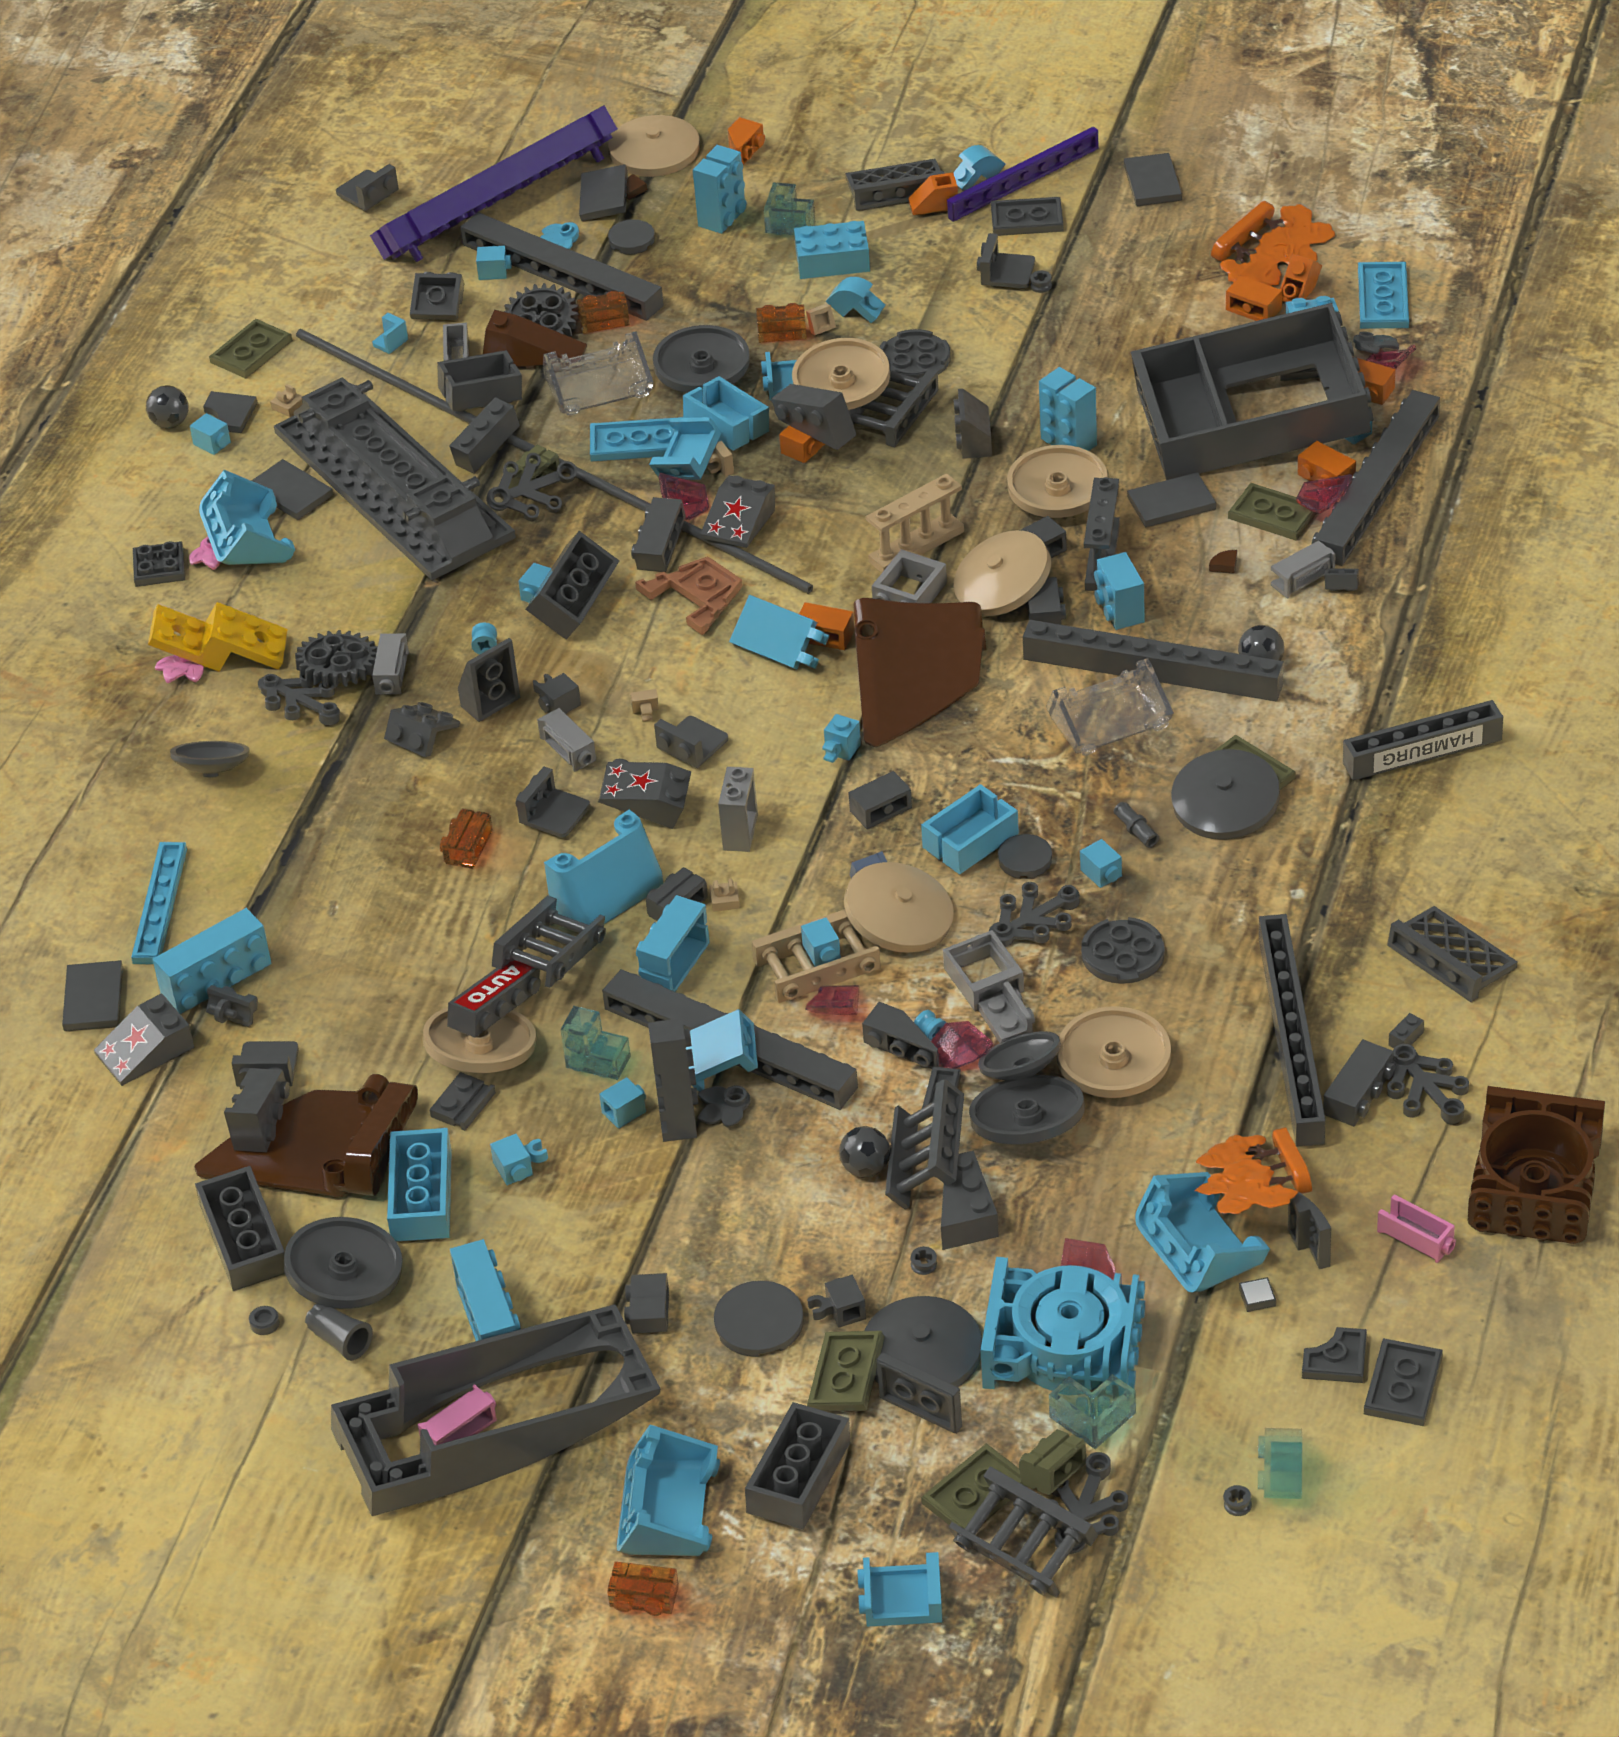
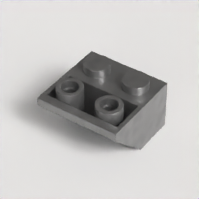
(973, 426)

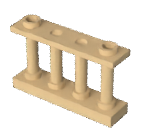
(923, 538)
(789, 942)

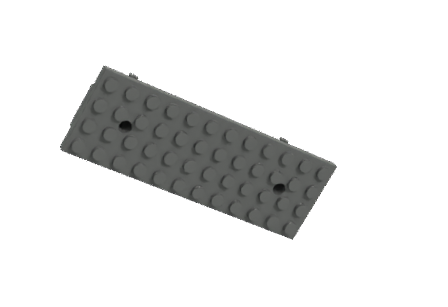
(392, 479)

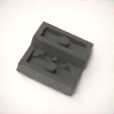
(1310, 1229)

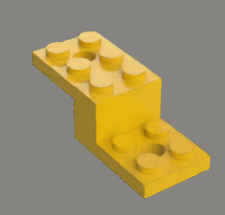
(222, 633)

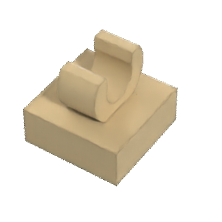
(820, 319)
(286, 401)
(721, 460)
(644, 703)
(724, 895)

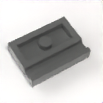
(462, 1101)

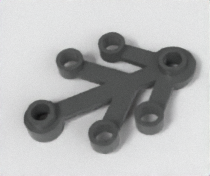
(528, 488)
(273, 685)
(1007, 931)
(1408, 1060)
(1084, 1507)

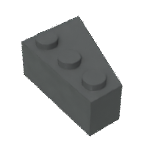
(815, 413)
(257, 1109)
(967, 1206)

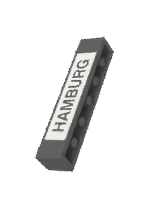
(1422, 740)

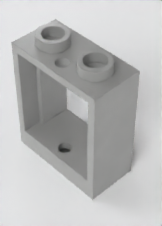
(916, 567)
(738, 809)
(980, 948)

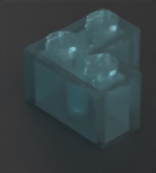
(786, 211)
(590, 1048)
(1092, 1414)
(1282, 1463)

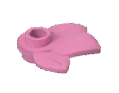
(204, 554)
(175, 667)

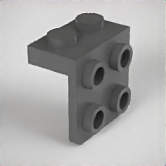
(369, 187)
(1003, 268)
(417, 727)
(690, 740)
(549, 808)
(266, 1055)

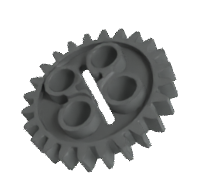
(546, 307)
(336, 658)

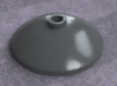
(210, 756)
(1020, 1056)

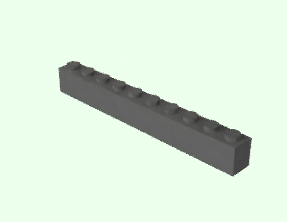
(562, 265)
(1378, 474)
(1171, 661)
(1291, 1031)
(777, 1057)

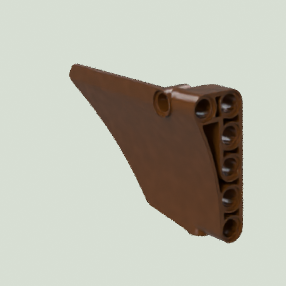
(914, 661)
(326, 1141)

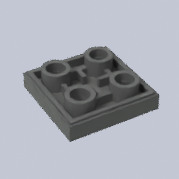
(158, 563)

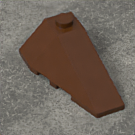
(527, 340)

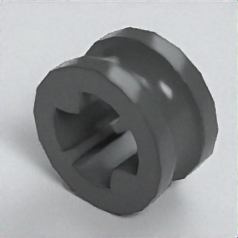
(1041, 281)
(931, 1258)
(1235, 1508)

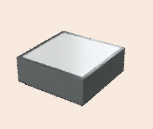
(1257, 1294)

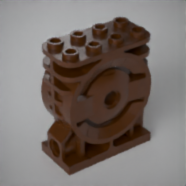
(1536, 1165)

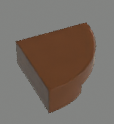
(635, 186)
(1224, 562)

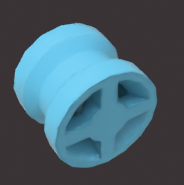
(483, 637)
(929, 1023)

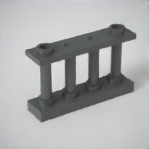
(904, 415)
(1101, 526)
(536, 924)
(941, 1152)
(1025, 1501)

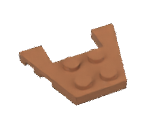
(702, 583)

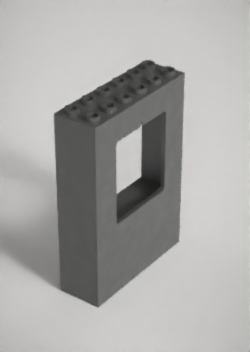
(1188, 404)

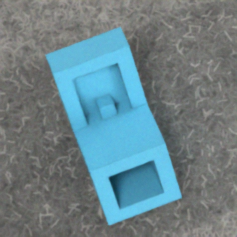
(976, 162)
(855, 294)

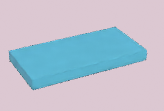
(1383, 295)
(630, 439)

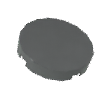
(631, 236)
(1025, 856)

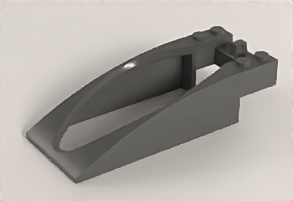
(438, 1378)

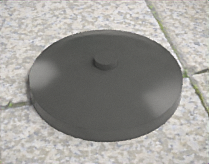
(700, 355)
(1225, 794)
(1027, 1109)
(343, 1262)
(930, 1337)

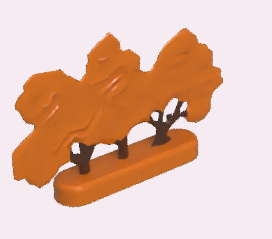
(1274, 245)
(1247, 1180)

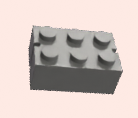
(478, 380)

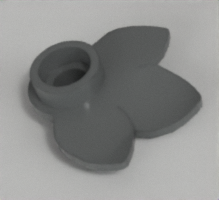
(1368, 342)
(723, 1104)

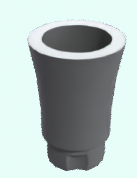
(339, 1330)

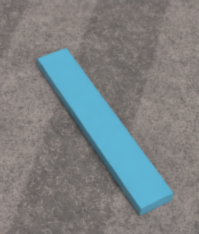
(159, 902)

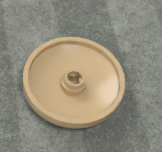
(654, 145)
(844, 366)
(1054, 480)
(1003, 572)
(898, 907)
(494, 1050)
(1114, 1052)

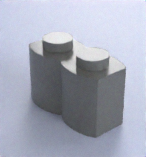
(648, 1303)

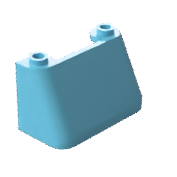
(237, 522)
(607, 878)
(1192, 1234)
(666, 1495)

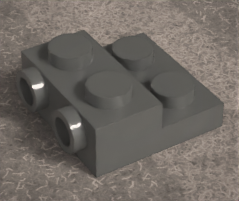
(437, 296)

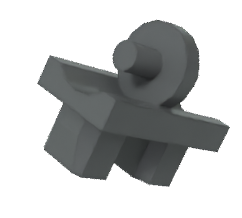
(228, 1005)

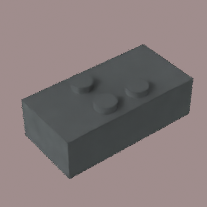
(572, 585)
(241, 1228)
(797, 1465)

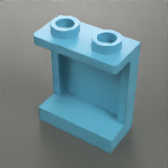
(776, 375)
(688, 449)
(722, 1046)
(901, 1593)

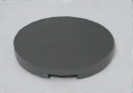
(915, 352)
(1123, 950)
(758, 1318)

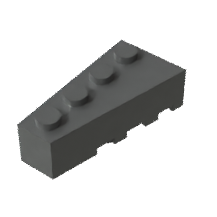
(674, 1078)

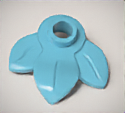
(561, 234)

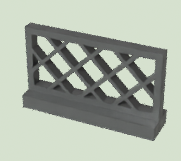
(884, 189)
(1443, 962)

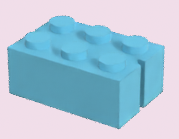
(719, 189)
(832, 249)
(731, 409)
(1067, 413)
(969, 829)
(674, 943)

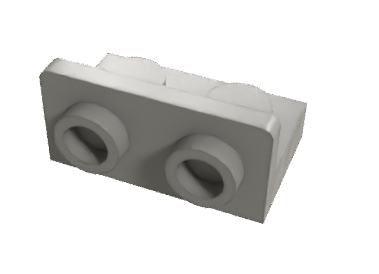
(1007, 1014)

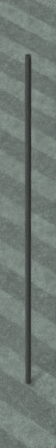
(526, 446)

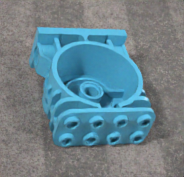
(1068, 1314)

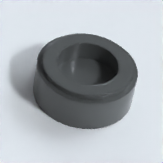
(264, 1320)

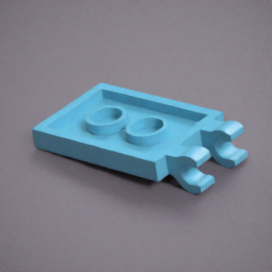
(776, 633)

